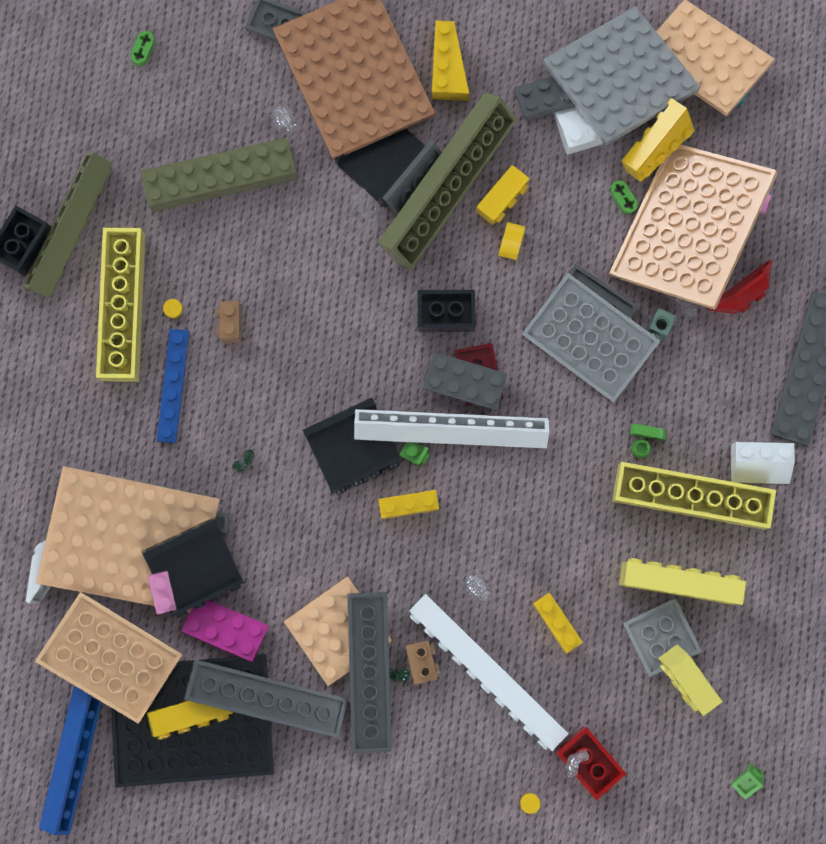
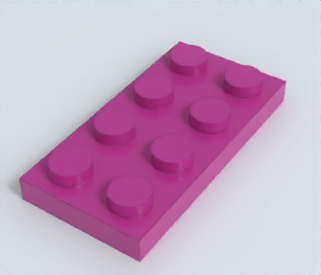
(226, 630)

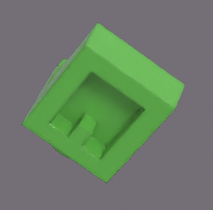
(415, 453)
(749, 781)

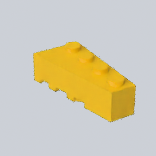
(448, 70)
(659, 141)
(183, 716)

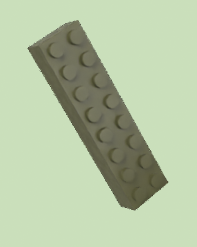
(219, 174)

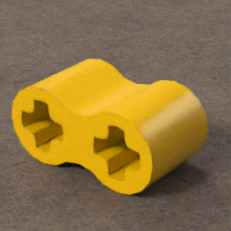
(511, 241)

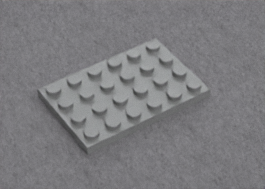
(590, 337)

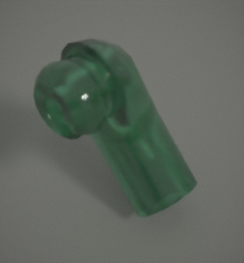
(401, 676)

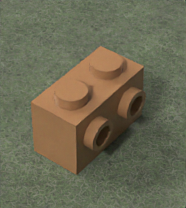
(230, 322)
(421, 662)

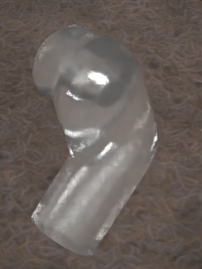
(573, 762)

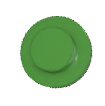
(641, 448)

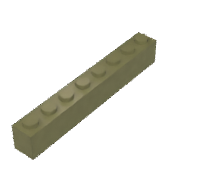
(68, 225)

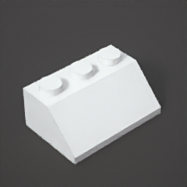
(762, 462)

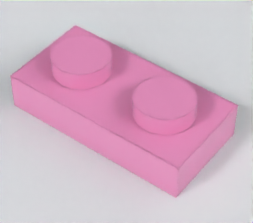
(161, 592)

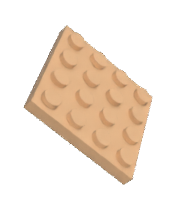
(323, 631)

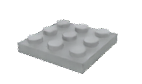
(658, 632)

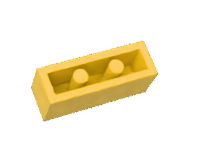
(503, 195)
(408, 504)
(557, 623)

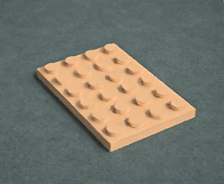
(714, 56)
(108, 657)

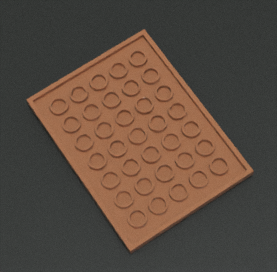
(353, 73)

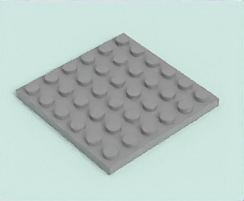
(620, 75)

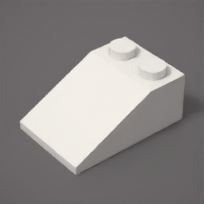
(575, 131)
(35, 591)

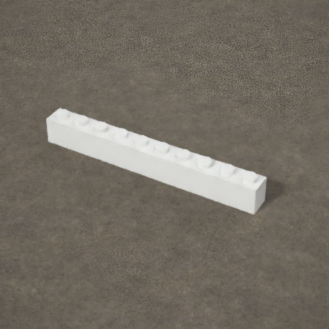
(451, 428)
(491, 675)

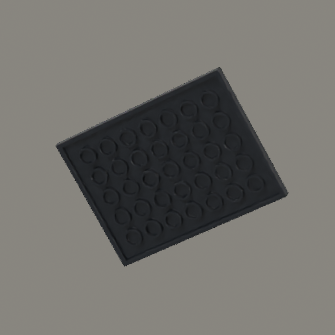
(211, 752)

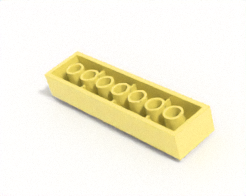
(120, 305)
(694, 495)

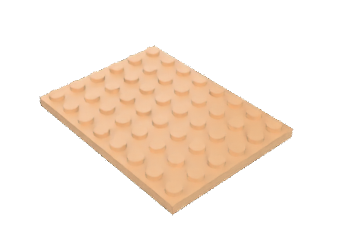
(693, 225)
(103, 527)

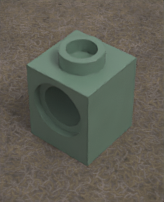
(664, 317)

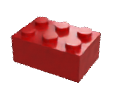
(600, 770)

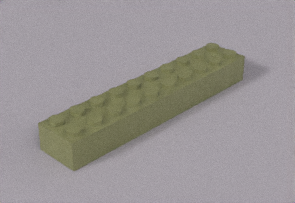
(448, 180)

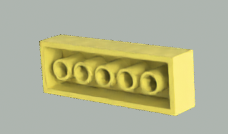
(682, 583)

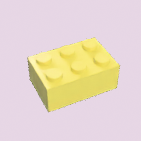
(689, 680)

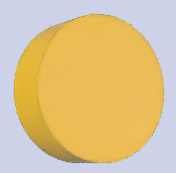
(172, 308)
(530, 803)

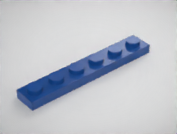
(173, 386)

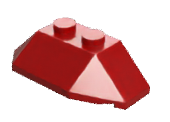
(747, 290)

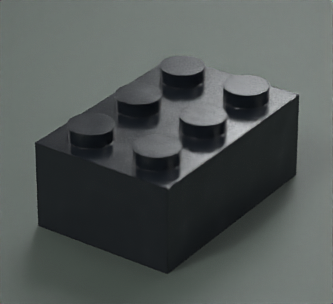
(21, 240)
(446, 310)

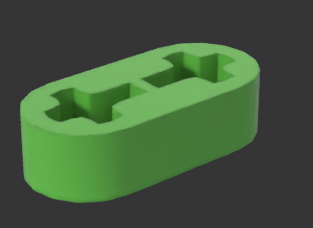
(139, 46)
(627, 194)
(648, 432)

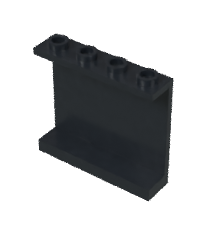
(381, 163)
(342, 457)
(196, 566)

